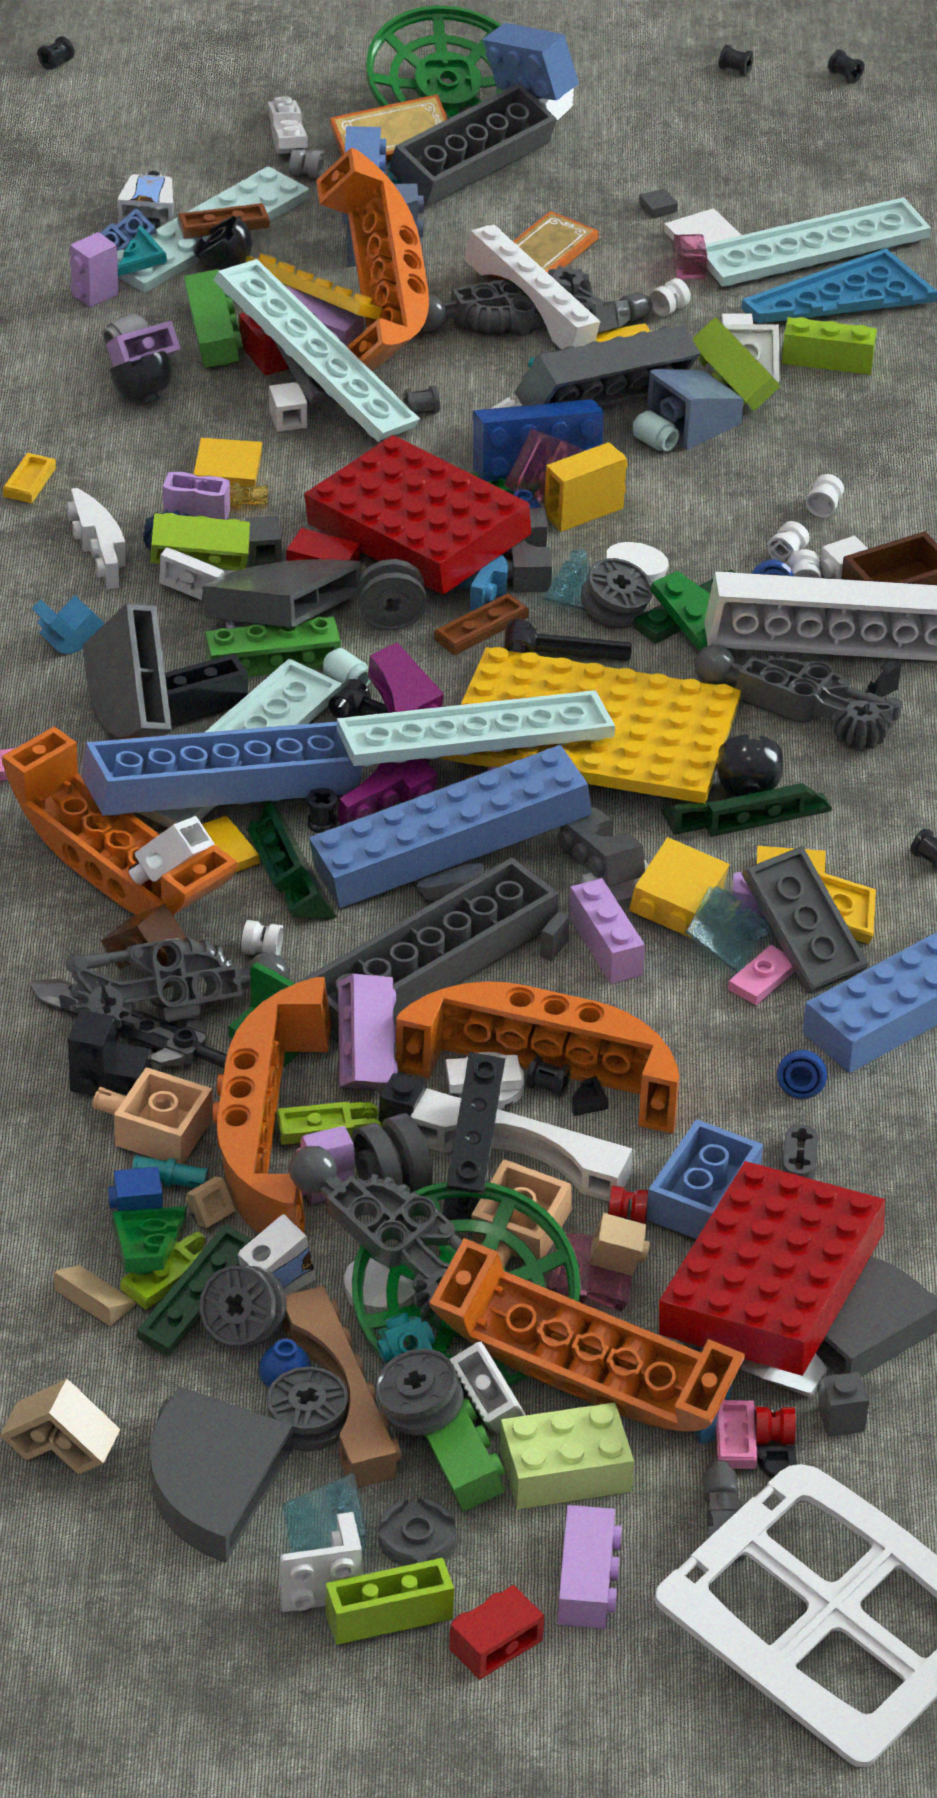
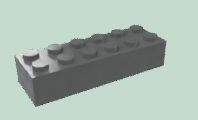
(473, 143)
(606, 369)

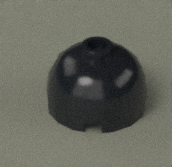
(226, 246)
(143, 377)
(749, 765)

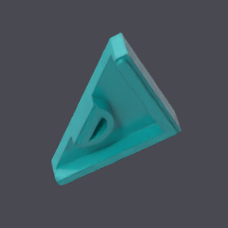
(141, 254)

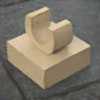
(210, 1202)

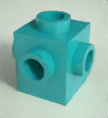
(399, 1327)

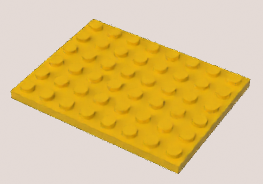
(663, 724)

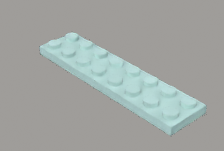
(266, 187)
(815, 241)
(316, 350)
(284, 698)
(475, 728)

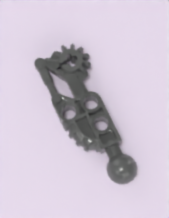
(502, 304)
(802, 693)
(185, 965)
(392, 1209)

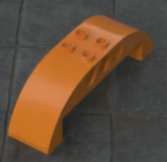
(385, 254)
(99, 845)
(548, 1025)
(249, 1096)
(581, 1346)

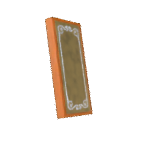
(397, 121)
(555, 241)

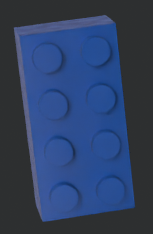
(503, 431)

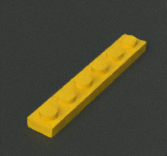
(319, 288)

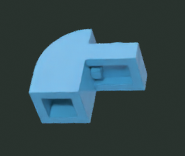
(487, 583)
(69, 626)

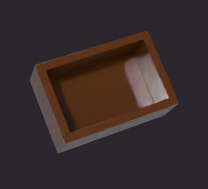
(900, 561)

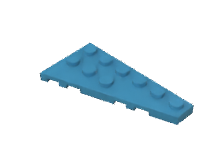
(853, 286)

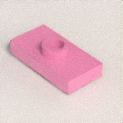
(761, 975)
(736, 1434)

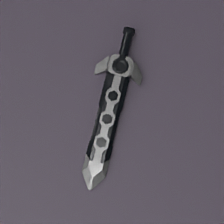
(174, 1043)

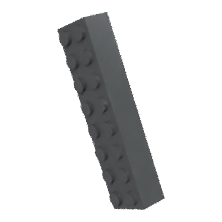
(449, 937)

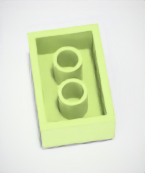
(566, 1455)

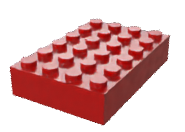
(418, 512)
(772, 1267)

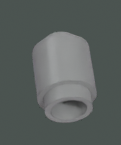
(122, 326)

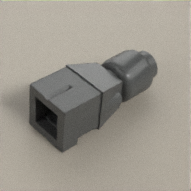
(618, 312)
(721, 1494)

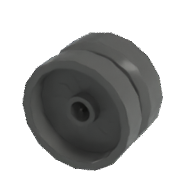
(393, 1152)

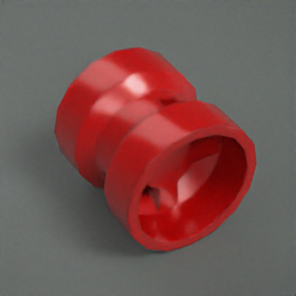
(620, 1203)
(775, 1425)

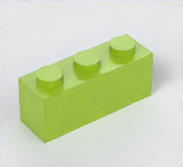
(829, 345)
(734, 364)
(204, 538)
(389, 1601)

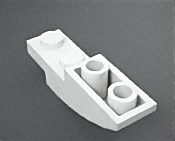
(286, 125)
(98, 534)

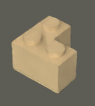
(61, 1422)

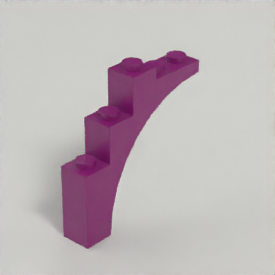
(402, 688)

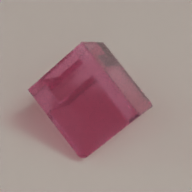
(690, 256)

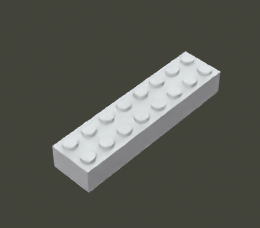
(822, 616)

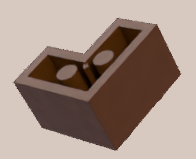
(146, 927)

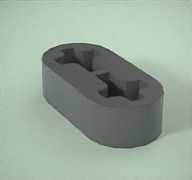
(795, 1154)

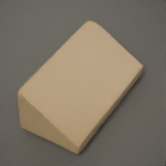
(92, 1294)

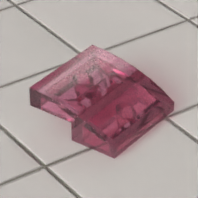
(531, 463)
(595, 1282)

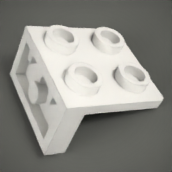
(187, 573)
(306, 1572)

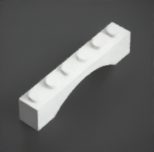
(565, 317)
(585, 1160)

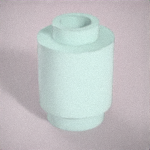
(655, 431)
(344, 666)

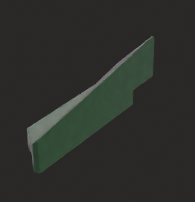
(747, 810)
(288, 865)

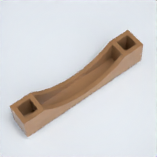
(364, 1441)

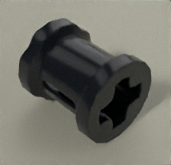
(56, 53)
(736, 59)
(846, 66)
(322, 805)
(926, 846)
(548, 1076)

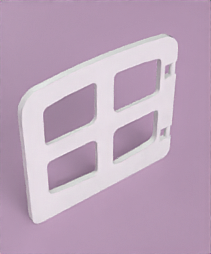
(830, 1605)

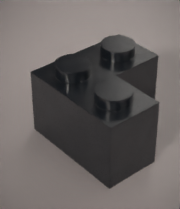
(101, 1061)

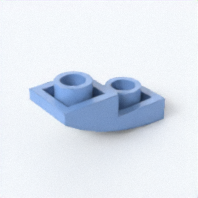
(127, 229)

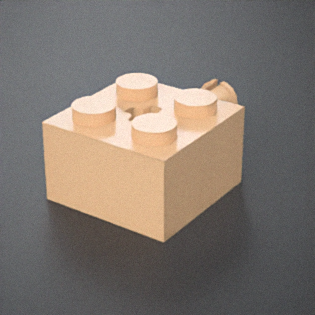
(159, 1115)
(545, 1190)

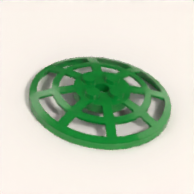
(435, 65)
(495, 1232)

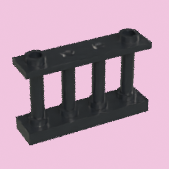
(474, 1133)

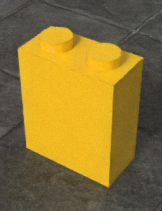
(585, 486)
(676, 885)

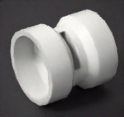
(674, 296)
(824, 495)
(790, 538)
(804, 564)
(261, 938)

